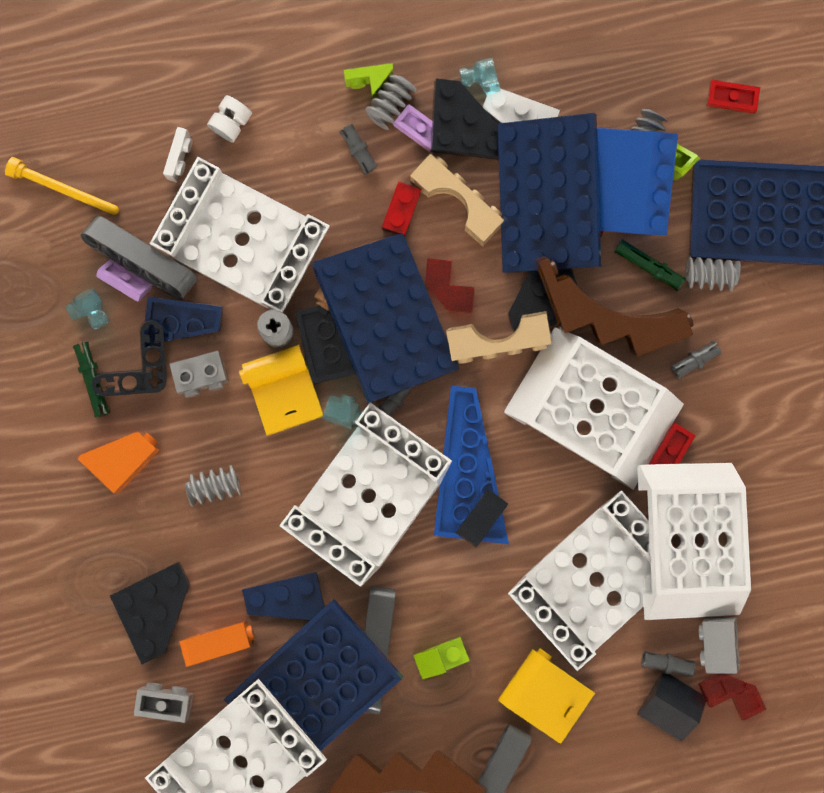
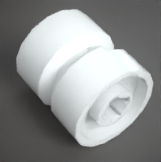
(223, 125)

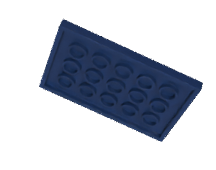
(549, 192)
(757, 212)
(384, 317)
(326, 675)

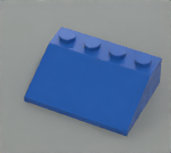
(635, 180)

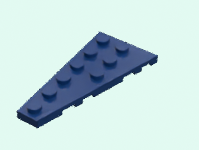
(470, 468)

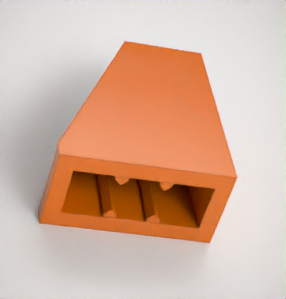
(120, 460)
(217, 643)

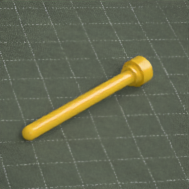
(16, 169)

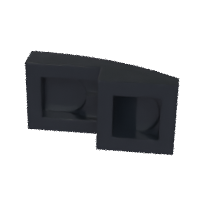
(482, 518)

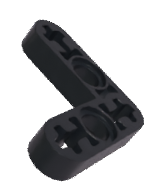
(142, 376)

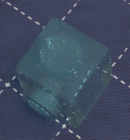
(342, 411)

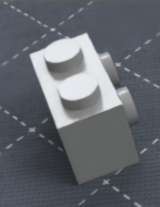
(199, 373)
(720, 645)
(163, 704)

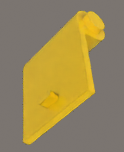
(281, 387)
(546, 695)

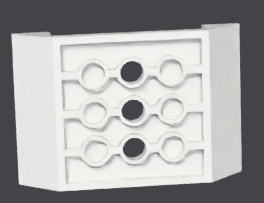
(215, 210)
(559, 396)
(339, 522)
(691, 578)
(561, 596)
(257, 731)

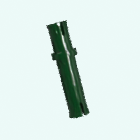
(650, 265)
(88, 371)

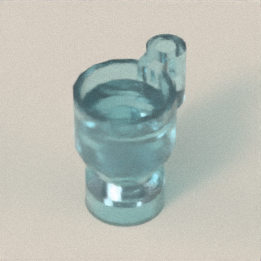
(483, 73)
(89, 305)

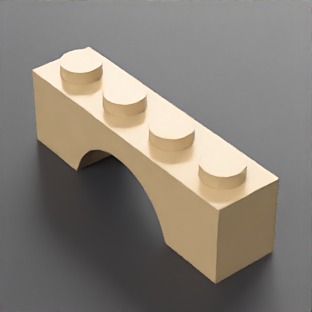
(435, 179)
(467, 342)

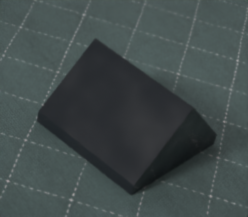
(673, 706)

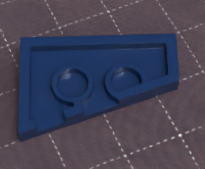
(182, 318)
(288, 598)

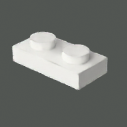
(175, 163)

